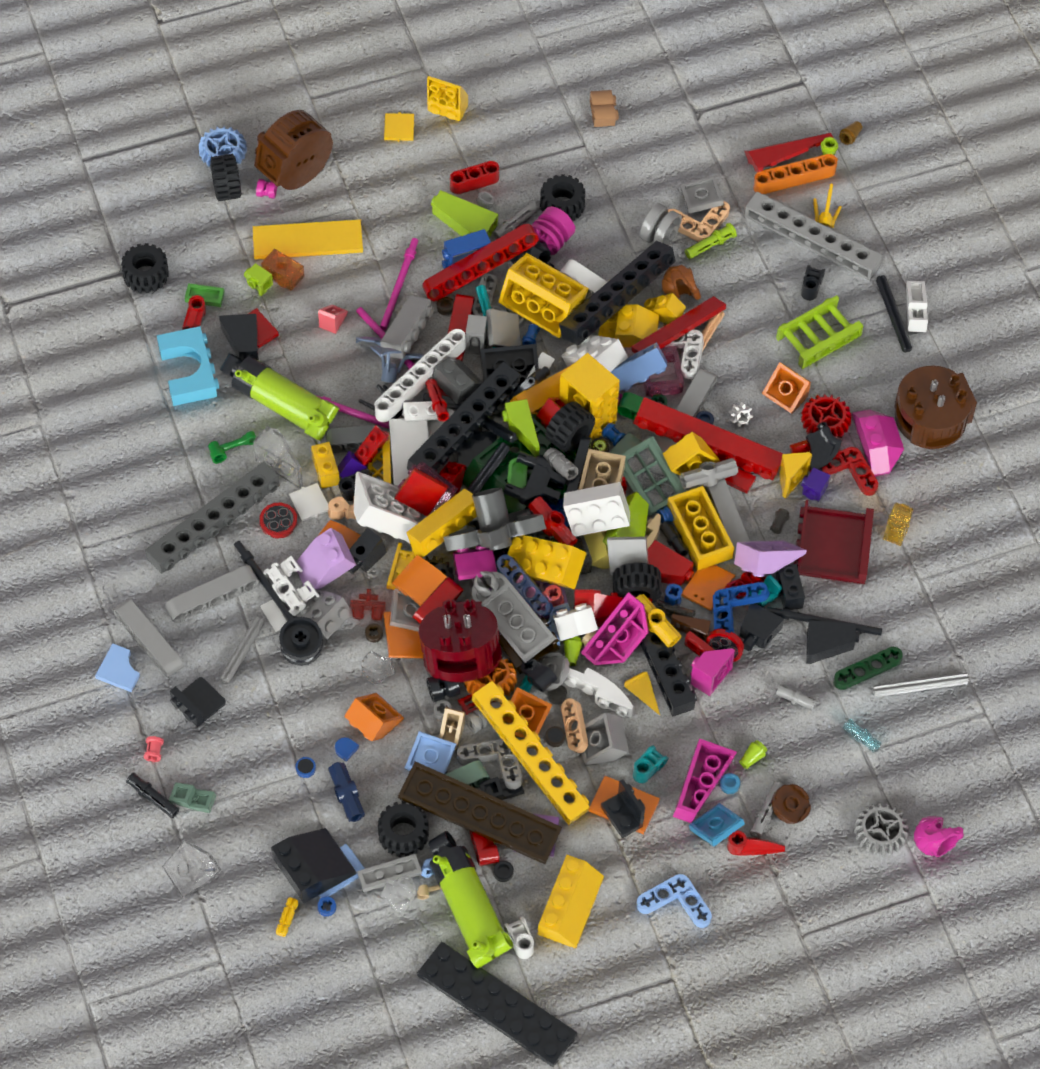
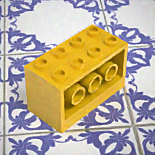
(541, 293)
(593, 389)

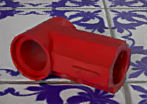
(194, 315)

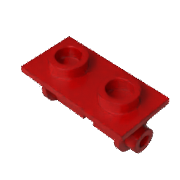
(369, 447)

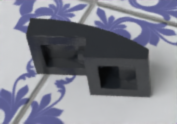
(497, 788)

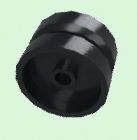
(301, 652)

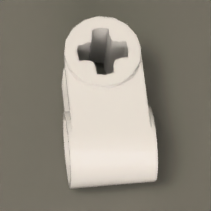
(520, 935)

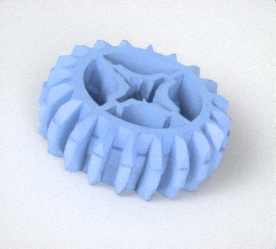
(221, 143)

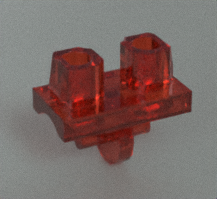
(359, 606)

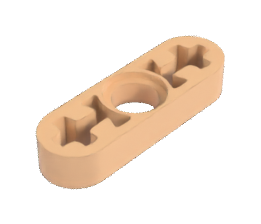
(580, 731)

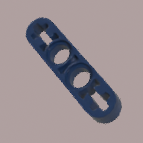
(524, 585)

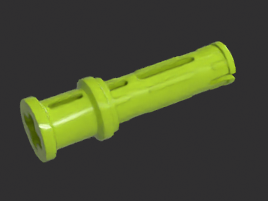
(717, 238)

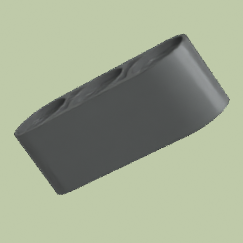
(347, 438)

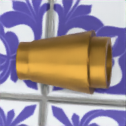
(850, 133)

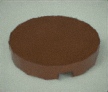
(791, 803)

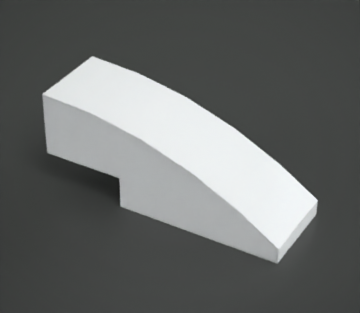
(916, 306)

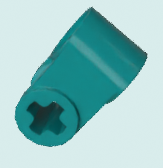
(651, 762)

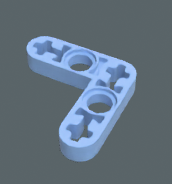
(680, 894)

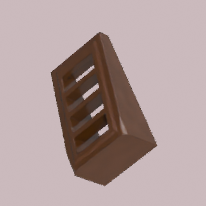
(697, 626)

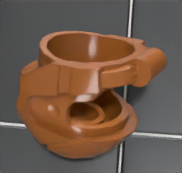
(680, 281)

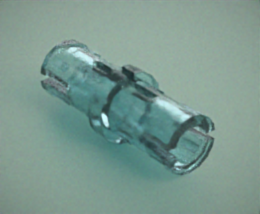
(862, 735)

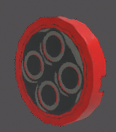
(278, 520)
(721, 640)

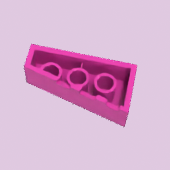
(704, 773)

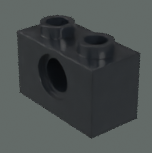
(792, 590)

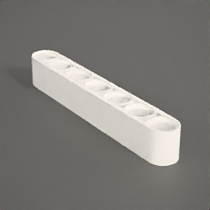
(415, 378)

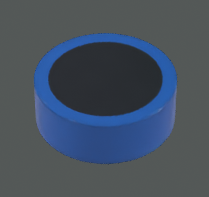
(305, 767)

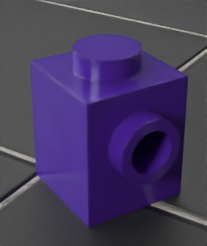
(815, 484)

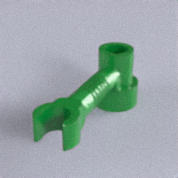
(218, 451)

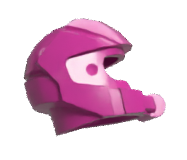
(934, 840)

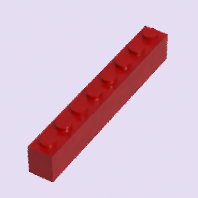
(725, 444)

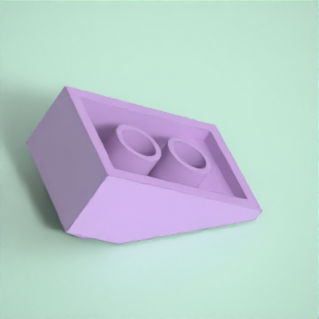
(766, 556)
(325, 559)

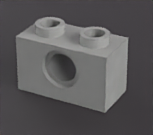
(476, 334)

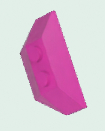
(878, 440)
(619, 633)

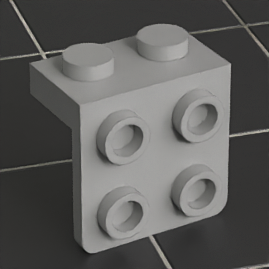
(327, 611)

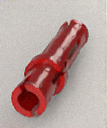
(438, 403)

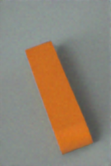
(795, 174)

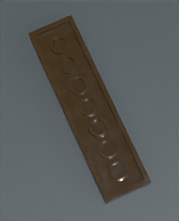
(480, 812)

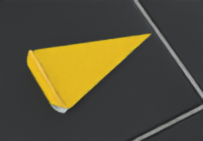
(641, 687)

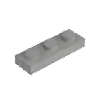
(375, 876)

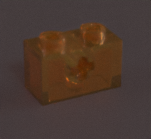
(283, 269)

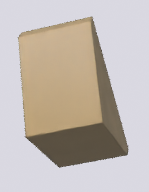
(452, 725)

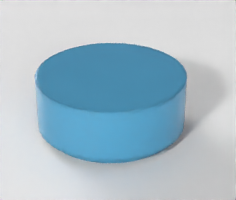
(730, 783)

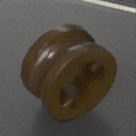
(373, 639)

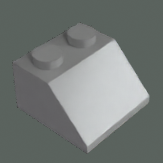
(605, 739)

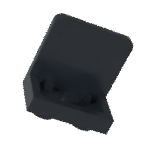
(197, 701)

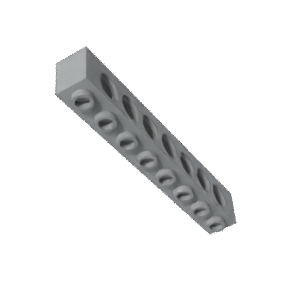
(785, 220)

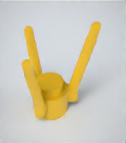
(825, 217)

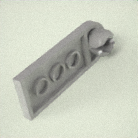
(514, 616)

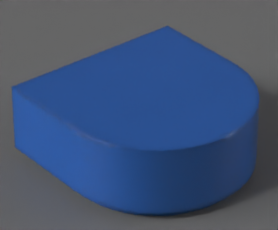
(345, 748)

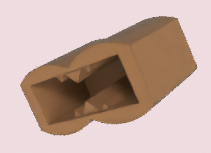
(603, 109)

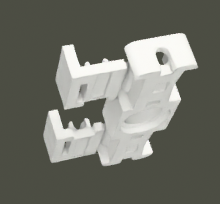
(293, 597)

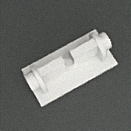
(418, 411)

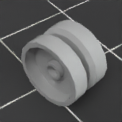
(660, 225)

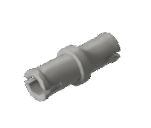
(796, 697)

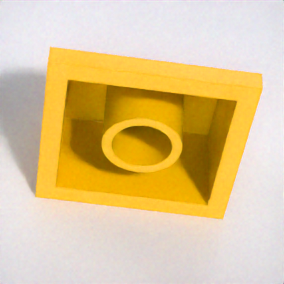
(635, 324)
(689, 454)

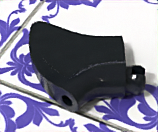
(535, 378)
(822, 446)

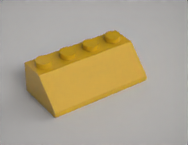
(442, 522)
(570, 902)

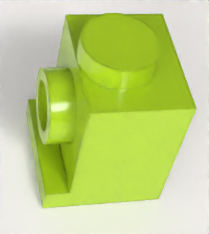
(258, 278)

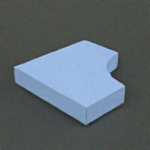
(117, 669)

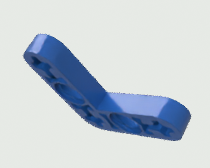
(731, 601)

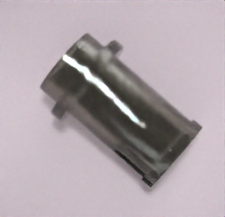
(781, 517)

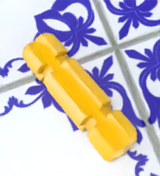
(286, 917)

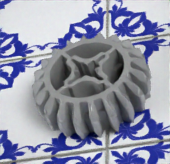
(893, 822)

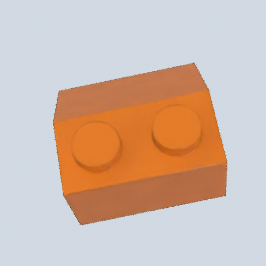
(373, 716)

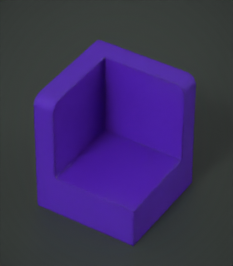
(350, 465)

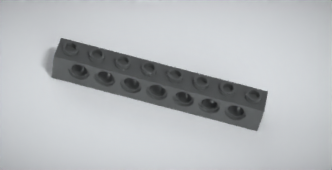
(187, 530)

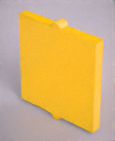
(399, 126)

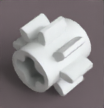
(740, 409)

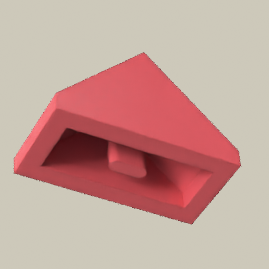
(331, 318)

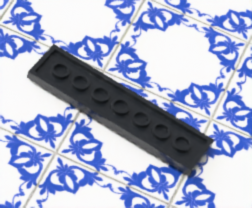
(497, 1004)

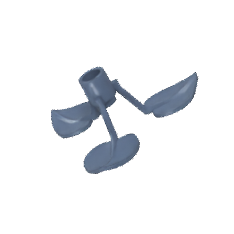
(389, 370)

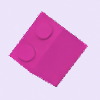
(473, 561)
(711, 669)

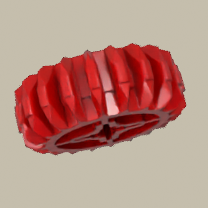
(820, 409)

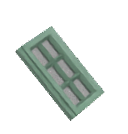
(650, 475)

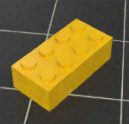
(700, 528)
(547, 560)

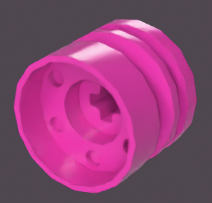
(554, 228)

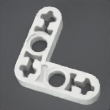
(690, 346)

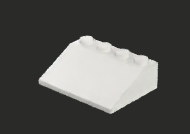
(379, 510)

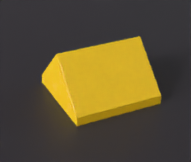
(793, 470)

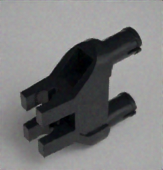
(538, 482)

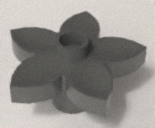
(494, 523)

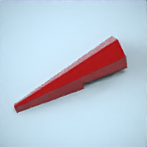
(776, 153)

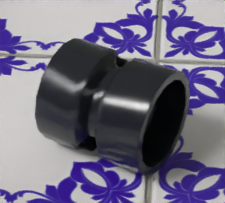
(449, 689)

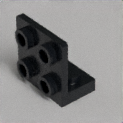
(624, 810)

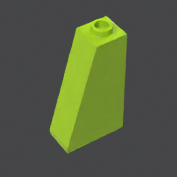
(463, 215)
(638, 519)

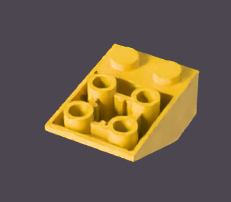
(446, 98)

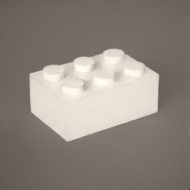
(604, 349)
(596, 509)

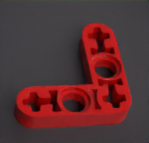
(852, 465)

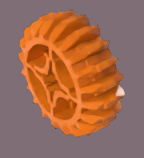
(503, 675)

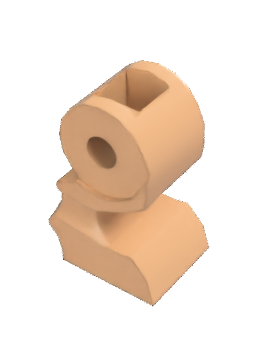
(340, 508)

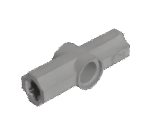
(708, 474)

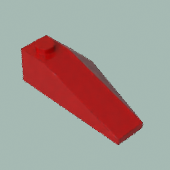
(601, 604)

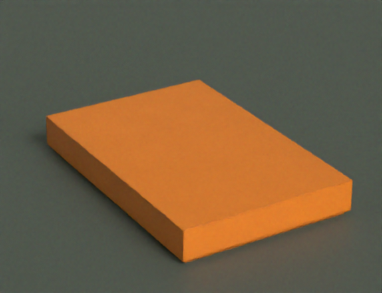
(609, 788)

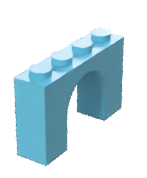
(191, 344)

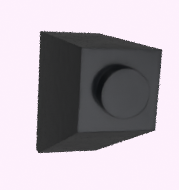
(241, 334)
(829, 639)

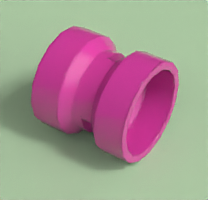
(266, 189)

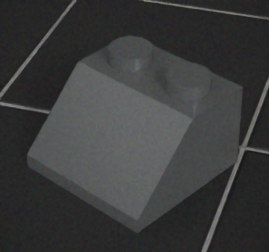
(456, 379)

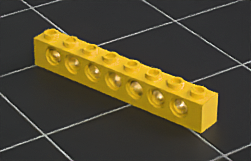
(568, 811)

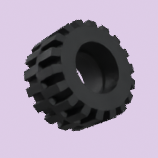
(225, 177)
(563, 187)
(145, 256)
(569, 426)
(638, 580)
(403, 843)

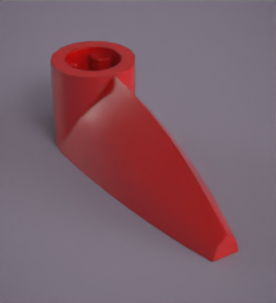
(751, 845)
(484, 850)

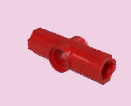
(553, 521)

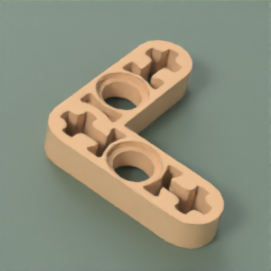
(703, 226)

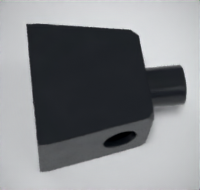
(367, 551)
(759, 627)

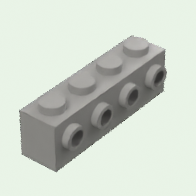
(407, 326)

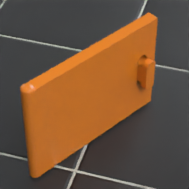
(705, 584)
(401, 641)

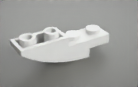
(606, 693)

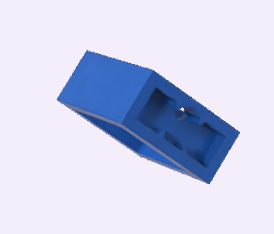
(462, 245)

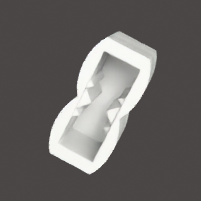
(575, 622)

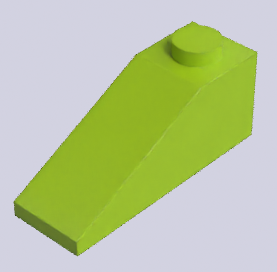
(520, 421)

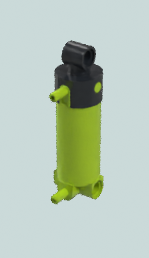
(280, 394)
(468, 900)

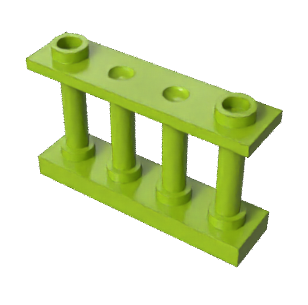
(821, 347)

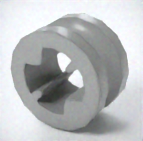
(437, 712)

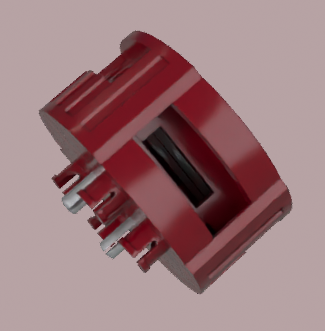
(460, 641)

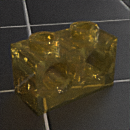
(898, 523)

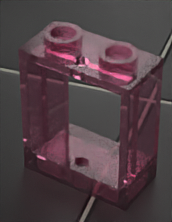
(671, 386)

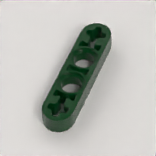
(866, 665)

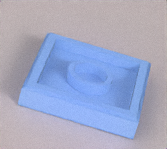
(431, 752)

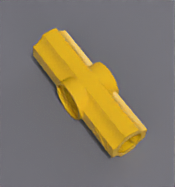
(662, 629)

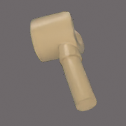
(423, 891)

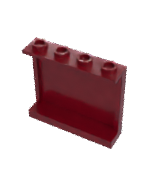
(834, 544)

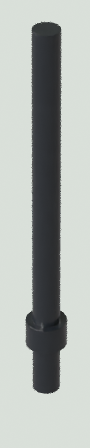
(248, 558)
(788, 614)

